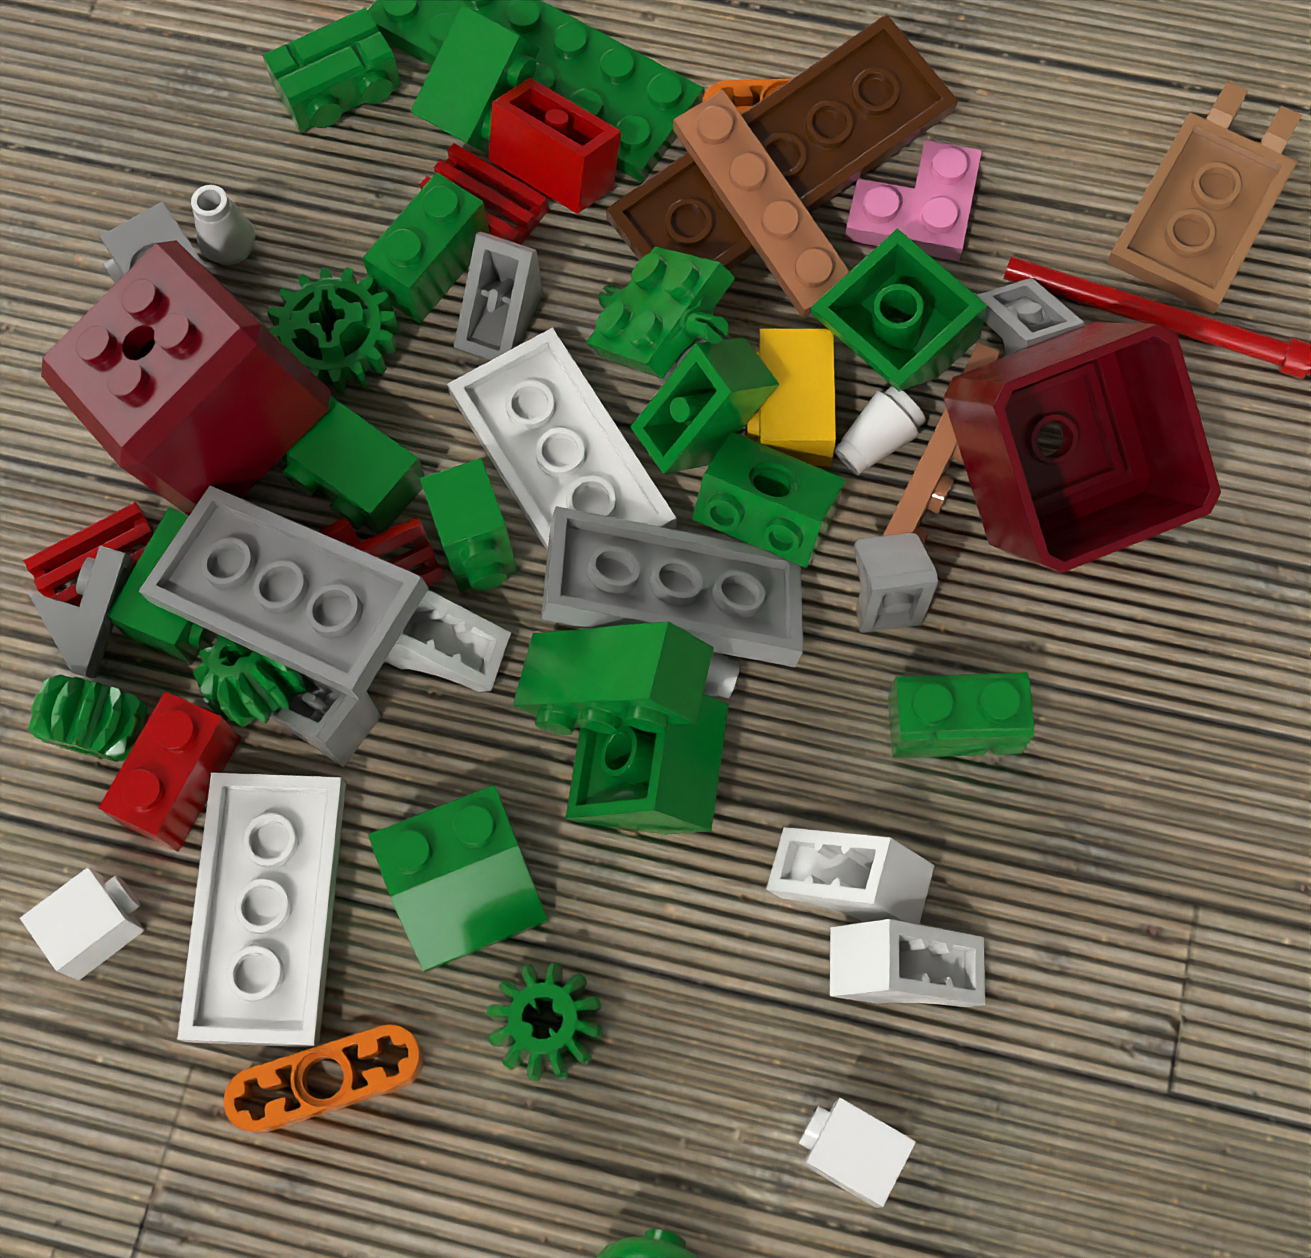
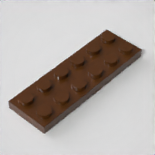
(817, 130)

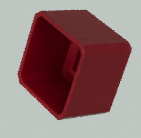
(183, 381)
(1127, 454)

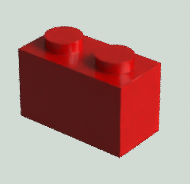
(553, 145)
(170, 771)

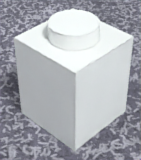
(84, 922)
(855, 1151)

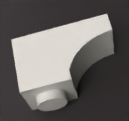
(450, 644)
(851, 874)
(906, 964)

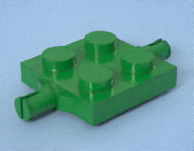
(661, 311)

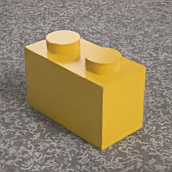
(802, 408)

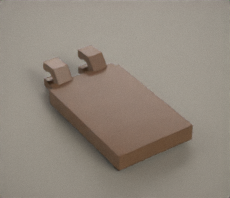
(1206, 203)

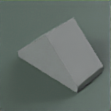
(498, 297)
(329, 719)

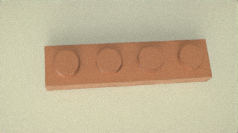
(760, 200)
(928, 484)

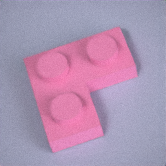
(929, 215)

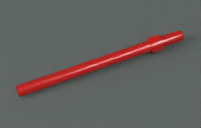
(1290, 356)

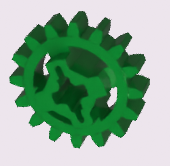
(359, 335)

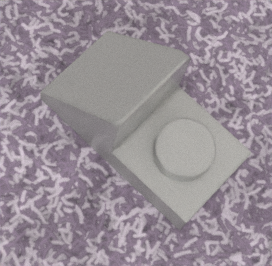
(1027, 315)
(894, 582)
(85, 630)

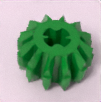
(244, 683)
(87, 717)
(526, 1036)

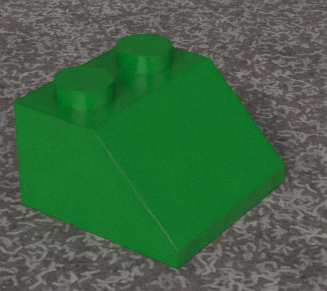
(902, 313)
(650, 778)
(458, 878)

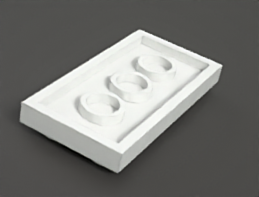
(555, 438)
(263, 911)

